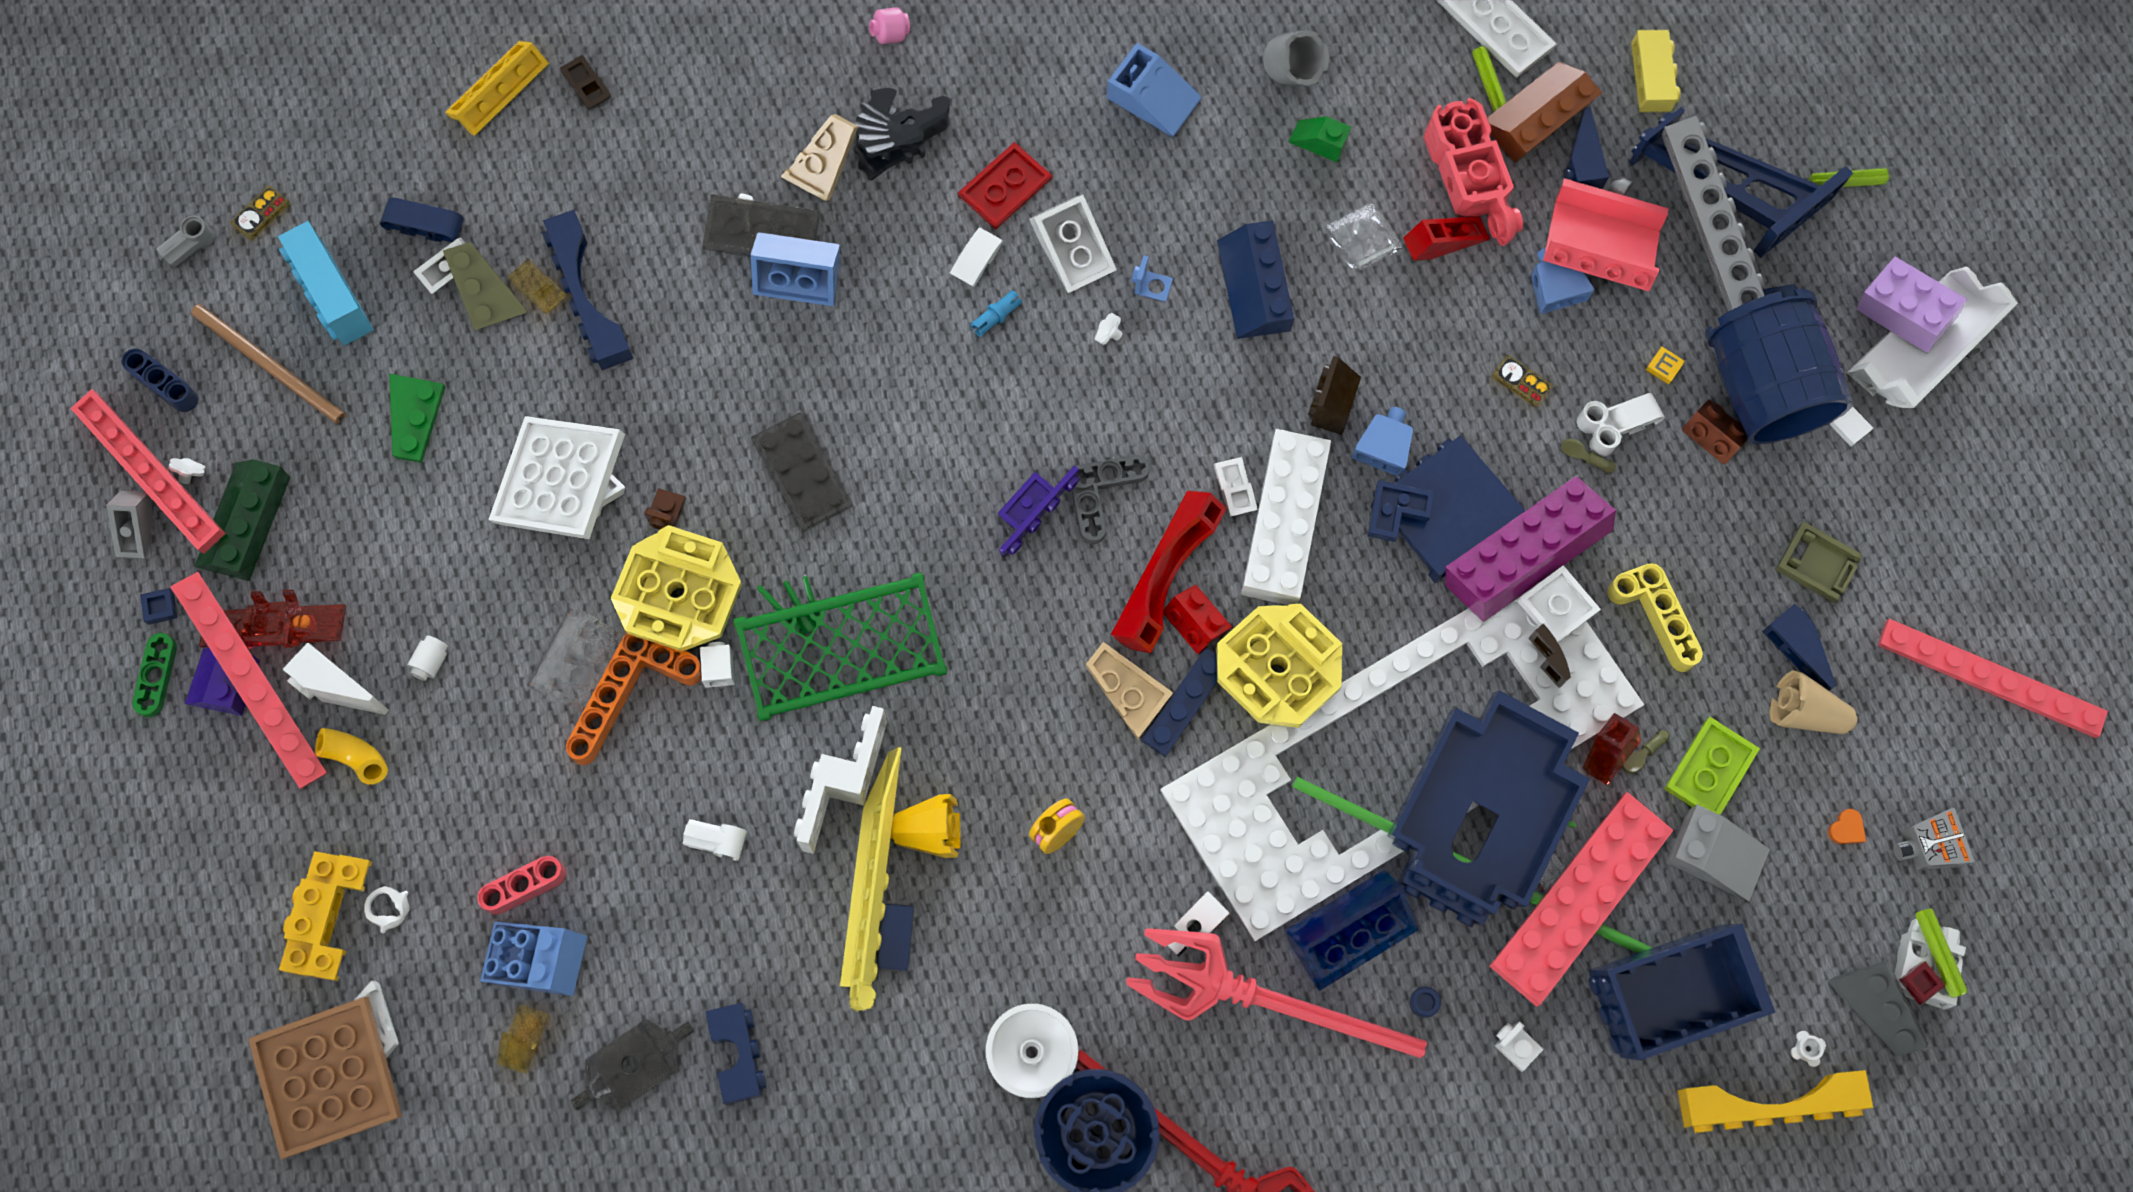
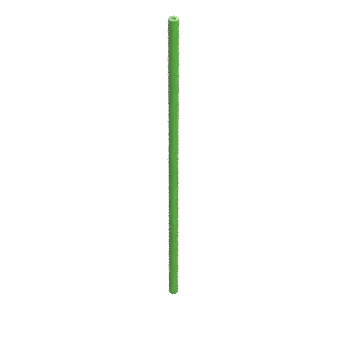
(1385, 825)

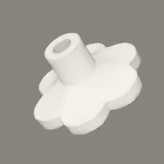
(1109, 329)
(186, 468)

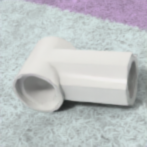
(720, 840)

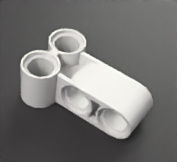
(1617, 420)

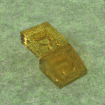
(536, 286)

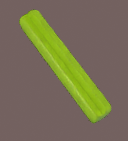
(1489, 78)
(1858, 178)
(1941, 953)

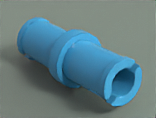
(996, 313)

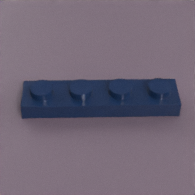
(1183, 704)

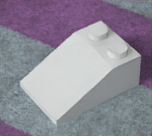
(1073, 243)
(319, 677)

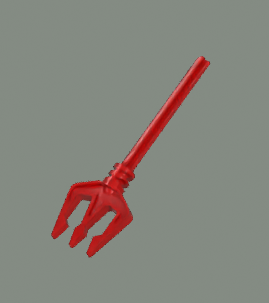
(1222, 1171)

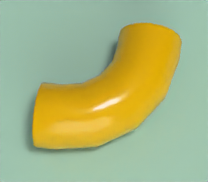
(352, 752)

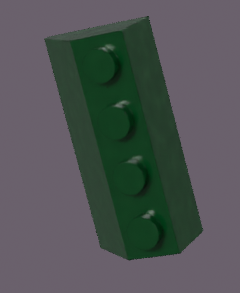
(245, 517)

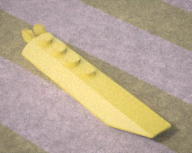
(868, 886)

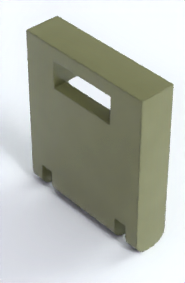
(1822, 564)

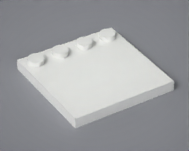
(557, 477)

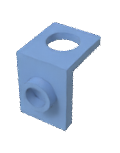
(1143, 277)

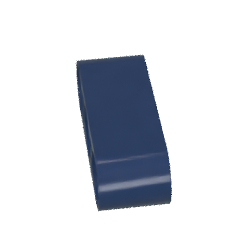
(421, 219)
(151, 372)

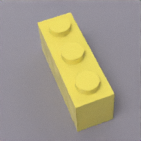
(1655, 71)

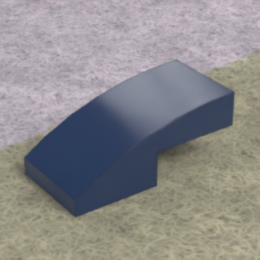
(896, 937)

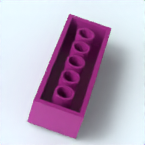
(1529, 548)

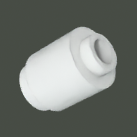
(427, 658)

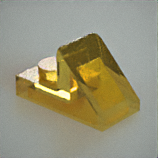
(521, 1041)

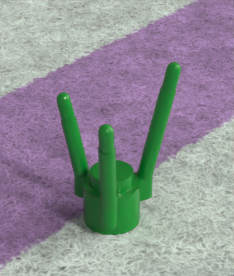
(804, 624)

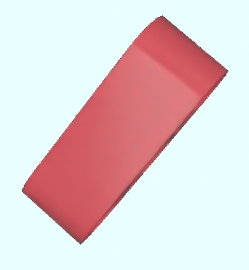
(507, 885)

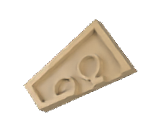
(823, 159)
(1128, 688)

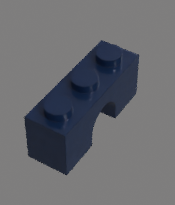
(743, 1079)

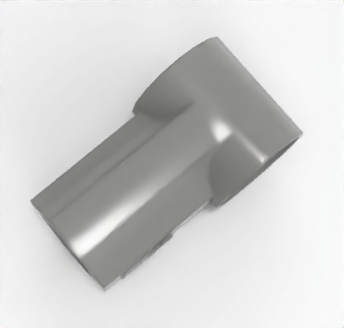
(185, 241)

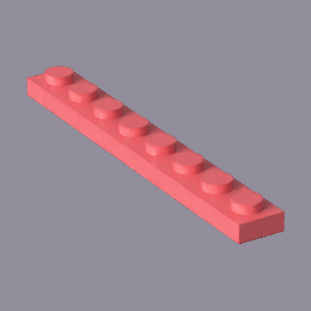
(148, 471)
(1993, 678)
(248, 680)

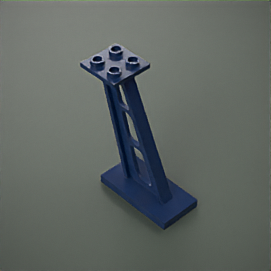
(1780, 222)

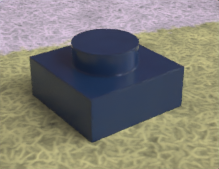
(158, 606)

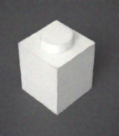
(717, 665)

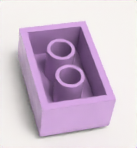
(1911, 304)

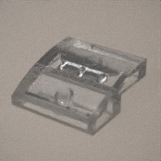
(1364, 237)

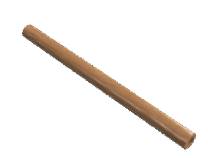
(267, 363)

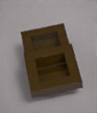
(585, 82)
(1556, 664)

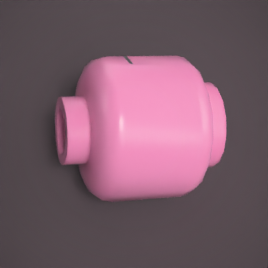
(889, 25)

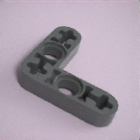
(1090, 490)

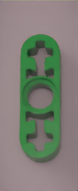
(147, 666)

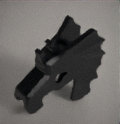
(883, 137)

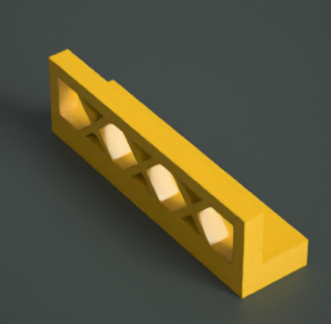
(497, 86)

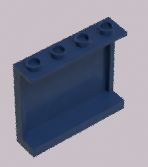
(1465, 507)

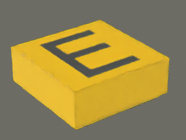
(1665, 365)

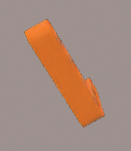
(622, 687)

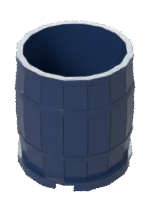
(1779, 367)

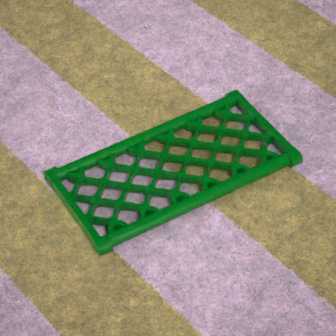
(742, 624)

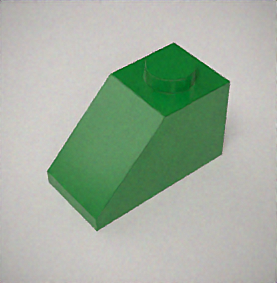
(1321, 136)

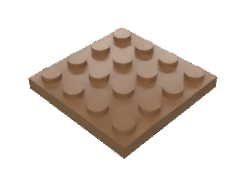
(324, 1077)

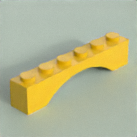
(1835, 1093)

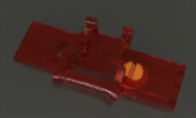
(285, 622)

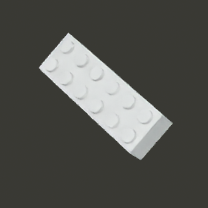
(1286, 517)

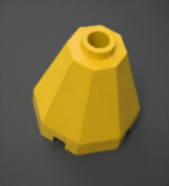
(927, 825)

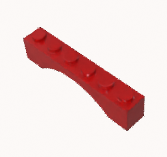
(1143, 614)

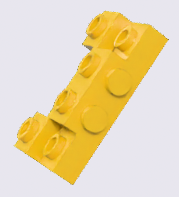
(315, 915)

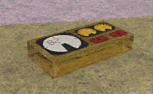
(259, 213)
(1521, 381)

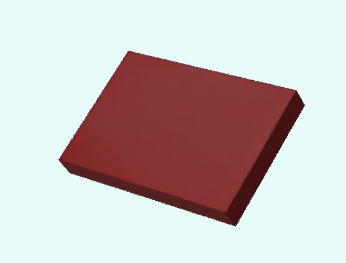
(1005, 185)

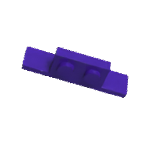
(1030, 504)

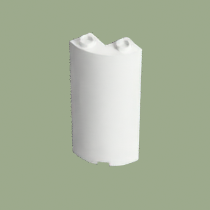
(1908, 373)

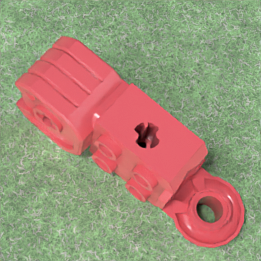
(1473, 167)

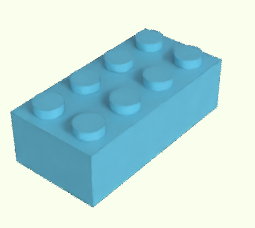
(323, 284)

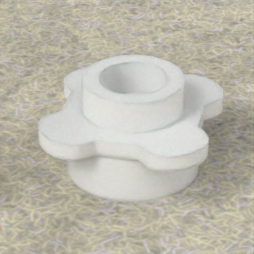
(1817, 1048)

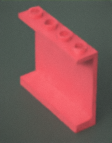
(1605, 234)

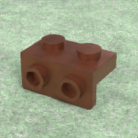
(1716, 431)

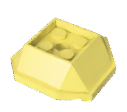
(672, 562)
(1284, 638)

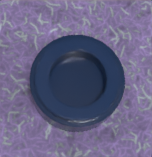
(1425, 1002)

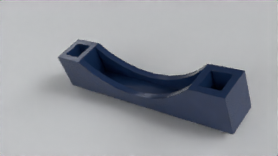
(569, 244)

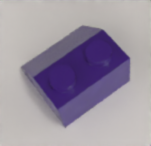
(212, 687)

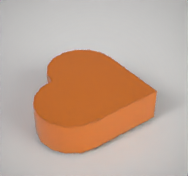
(1847, 828)

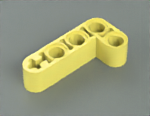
(1660, 619)

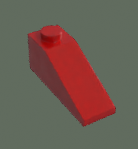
(1443, 236)

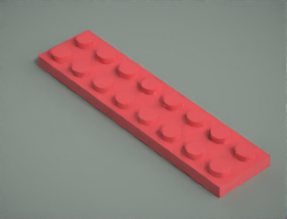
(1581, 899)

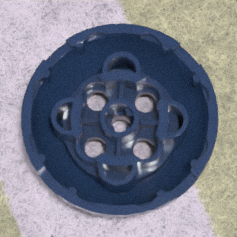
(1077, 1163)

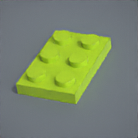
(1712, 767)

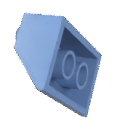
(795, 269)

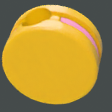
(1056, 826)

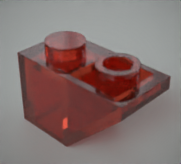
(1612, 748)

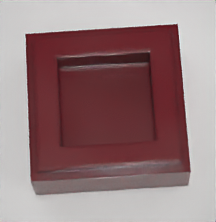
(1922, 982)

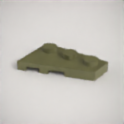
(481, 289)

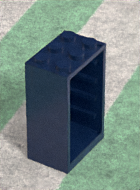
(1680, 991)

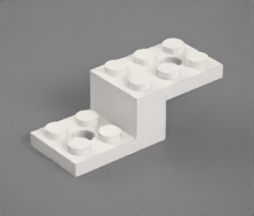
(840, 780)

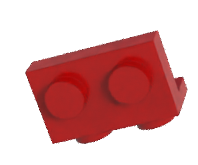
(1196, 618)

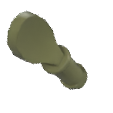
(1577, 450)
(1637, 759)

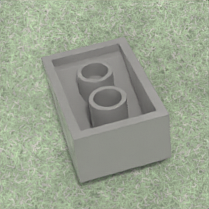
(1718, 852)

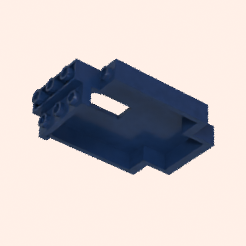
(1509, 766)

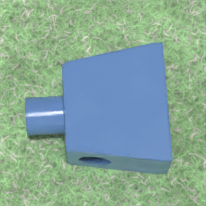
(1558, 286)
(1386, 442)

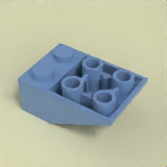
(1152, 90)
(534, 958)

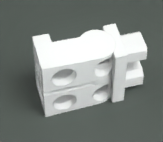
(1914, 950)

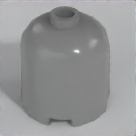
(1296, 58)

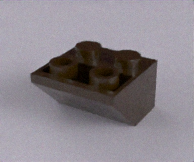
(1334, 396)

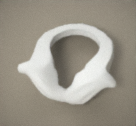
(388, 922)

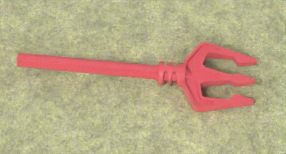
(1214, 982)

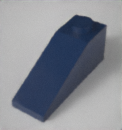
(1586, 157)
(1799, 641)

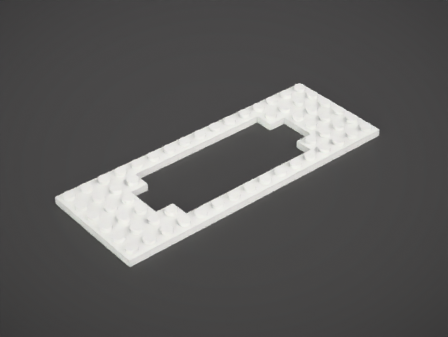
(1246, 840)

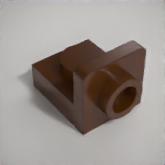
(665, 509)

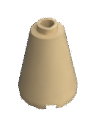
(1810, 706)

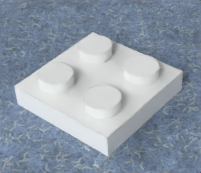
(1559, 604)

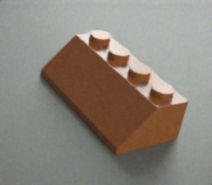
(1541, 109)

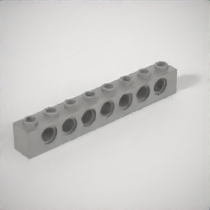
(1692, 132)

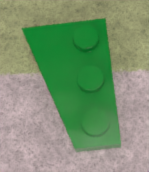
(413, 415)

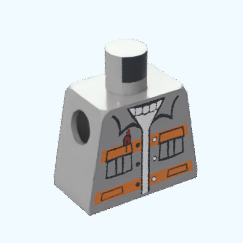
(1936, 843)

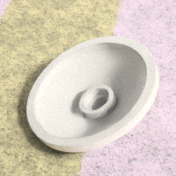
(1031, 1027)

